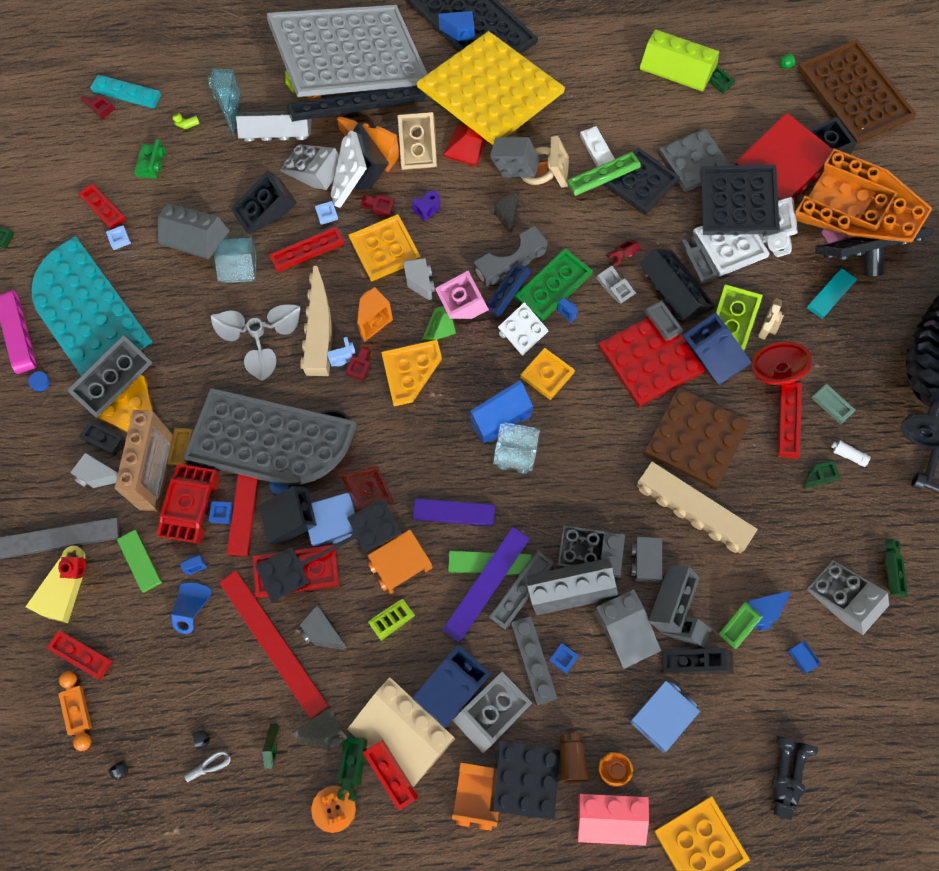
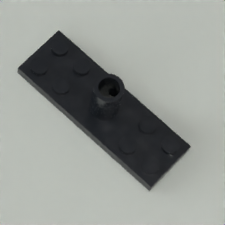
(869, 247)

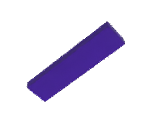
(454, 512)

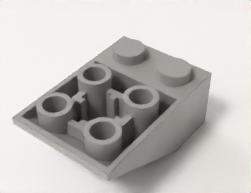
(312, 165)
(849, 596)

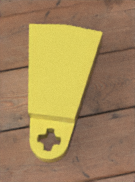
(56, 594)

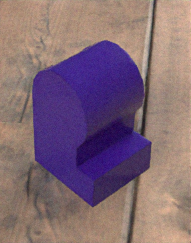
(426, 206)

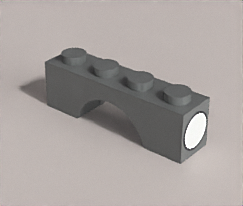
(493, 268)

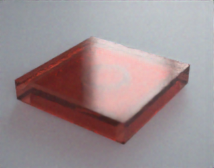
(366, 487)

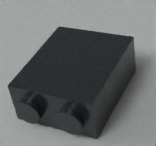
(287, 515)

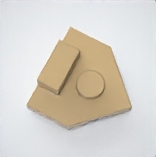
(772, 320)

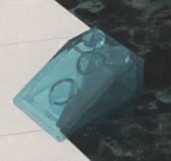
(227, 94)

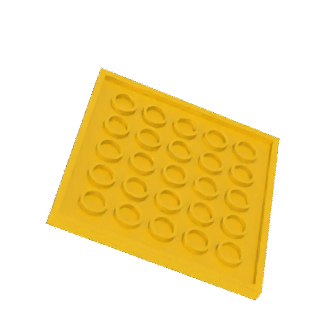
(491, 87)

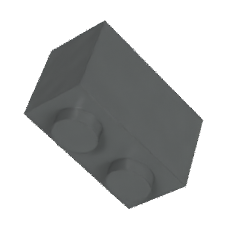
(647, 560)

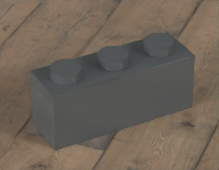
(674, 599)

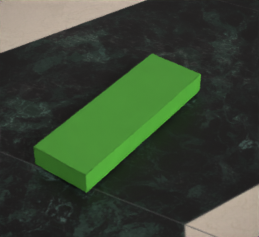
(139, 561)

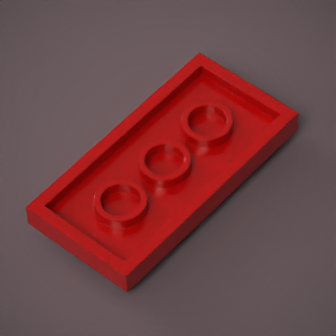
(320, 573)

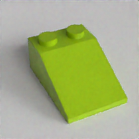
(738, 312)

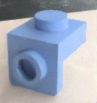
(343, 355)

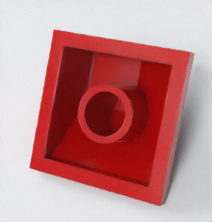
(465, 146)

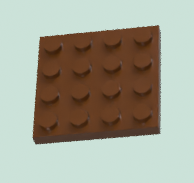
(697, 438)

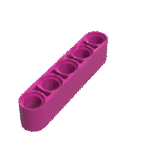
(16, 333)

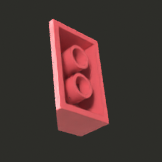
(613, 819)

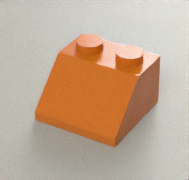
(373, 313)

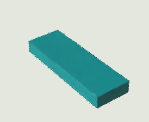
(831, 293)

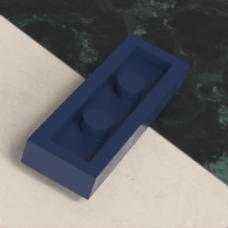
(507, 289)

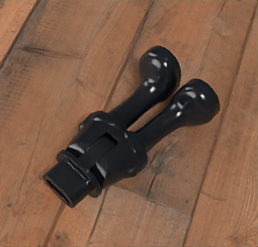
(787, 789)

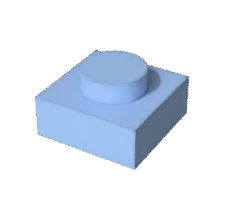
(326, 212)
(118, 237)

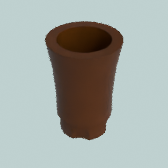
(573, 761)

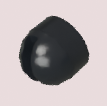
(201, 739)
(118, 770)

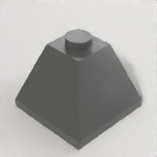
(320, 631)

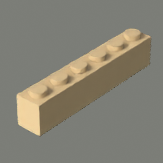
(696, 508)

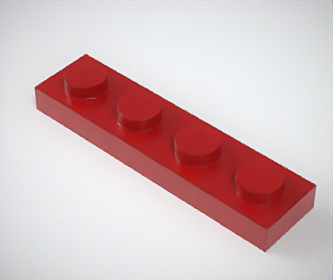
(306, 249)
(789, 420)

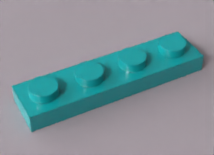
(125, 91)

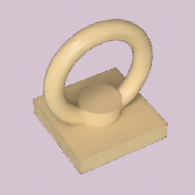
(557, 161)

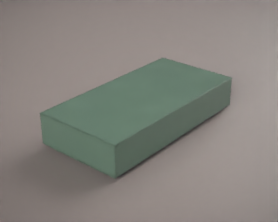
(833, 404)

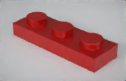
(102, 207)
(79, 654)
(390, 775)

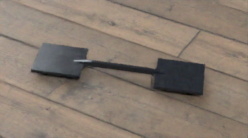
(286, 573)

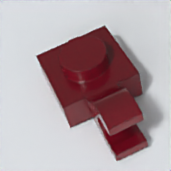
(380, 205)
(625, 250)
(359, 366)

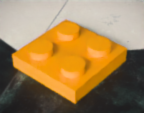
(547, 373)

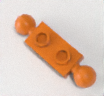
(75, 711)

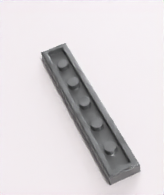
(59, 538)

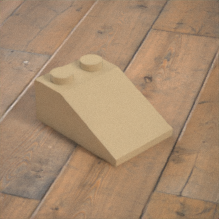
(417, 141)

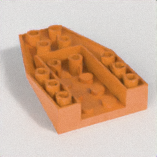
(863, 201)

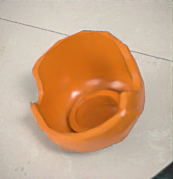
(615, 769)

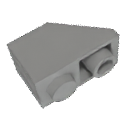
(417, 277)

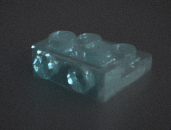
(516, 447)

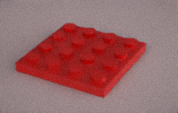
(648, 362)

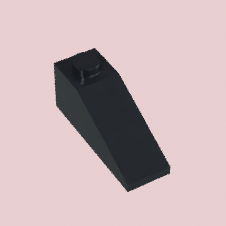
(698, 661)

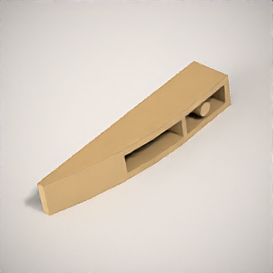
(317, 330)

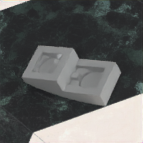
(615, 286)

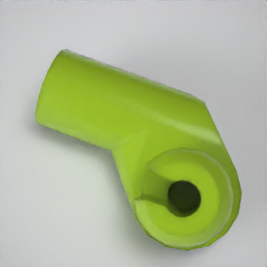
(185, 123)

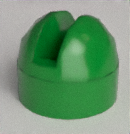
(787, 61)

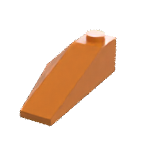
(384, 139)

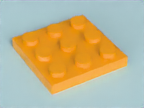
(384, 247)
(701, 840)

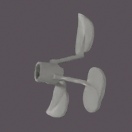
(257, 362)

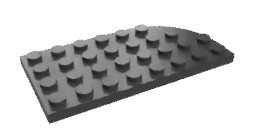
(267, 439)

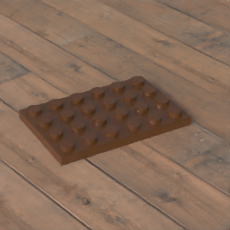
(856, 91)

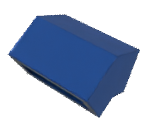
(804, 657)

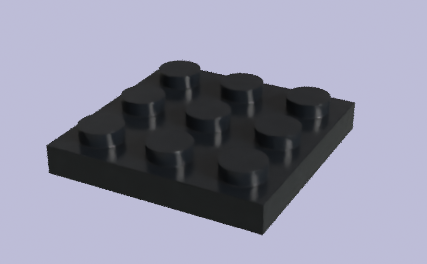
(644, 185)
(525, 780)

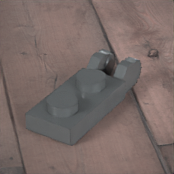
(699, 260)

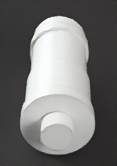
(851, 453)

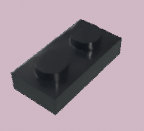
(101, 437)

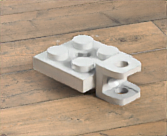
(788, 227)

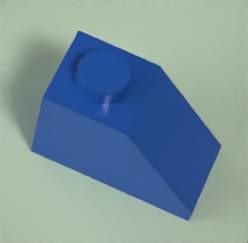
(458, 25)
(770, 608)

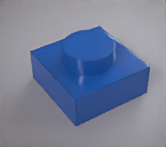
(567, 309)
(220, 512)
(193, 564)
(563, 658)

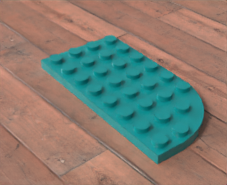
(82, 306)

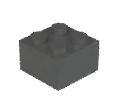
(515, 157)

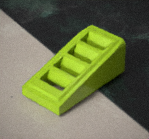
(387, 613)

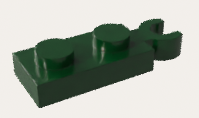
(895, 567)
(351, 767)

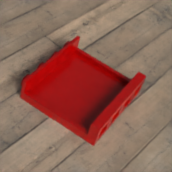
(794, 151)

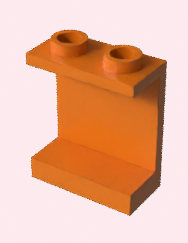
(398, 561)
(474, 797)

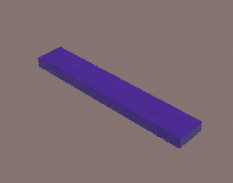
(485, 585)

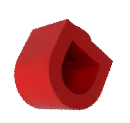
(72, 567)

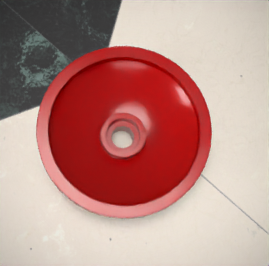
(781, 363)

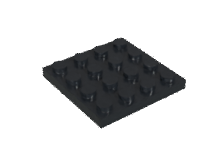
(739, 200)

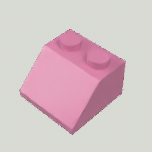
(461, 297)

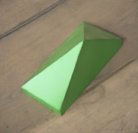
(439, 325)

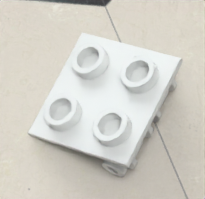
(522, 329)

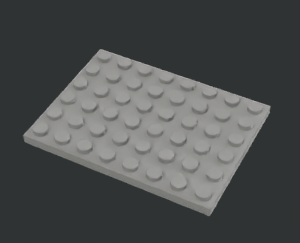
(346, 49)

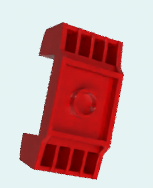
(186, 503)

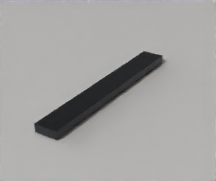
(354, 102)

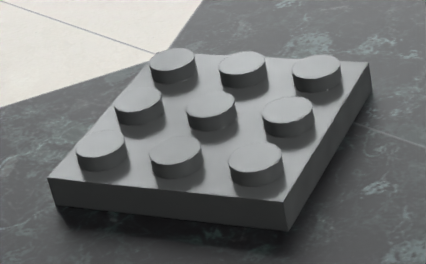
(689, 154)

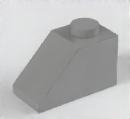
(93, 473)

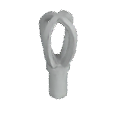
(202, 770)

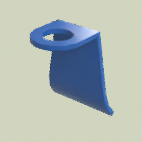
(188, 604)

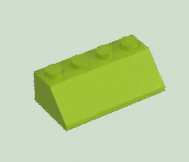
(679, 60)

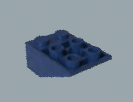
(717, 348)
(451, 686)

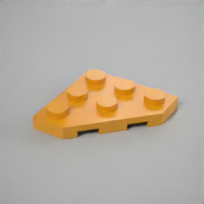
(410, 369)
(133, 398)

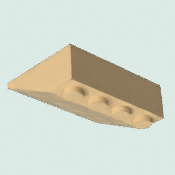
(406, 729)

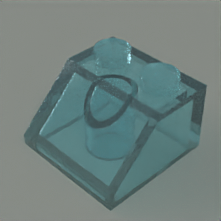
(236, 260)

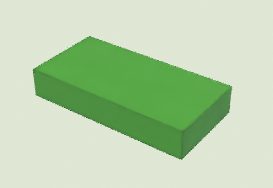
(740, 625)

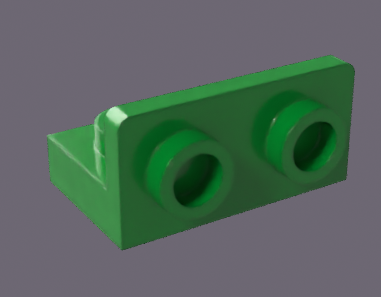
(150, 160)

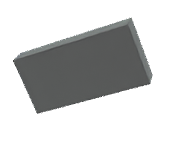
(663, 320)

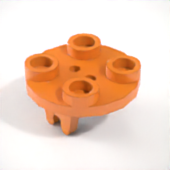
(337, 819)

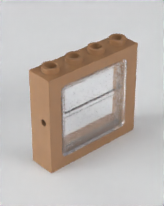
(144, 461)

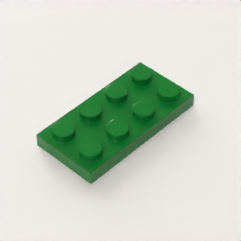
(553, 284)

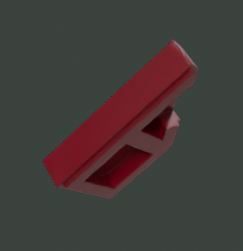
(99, 105)

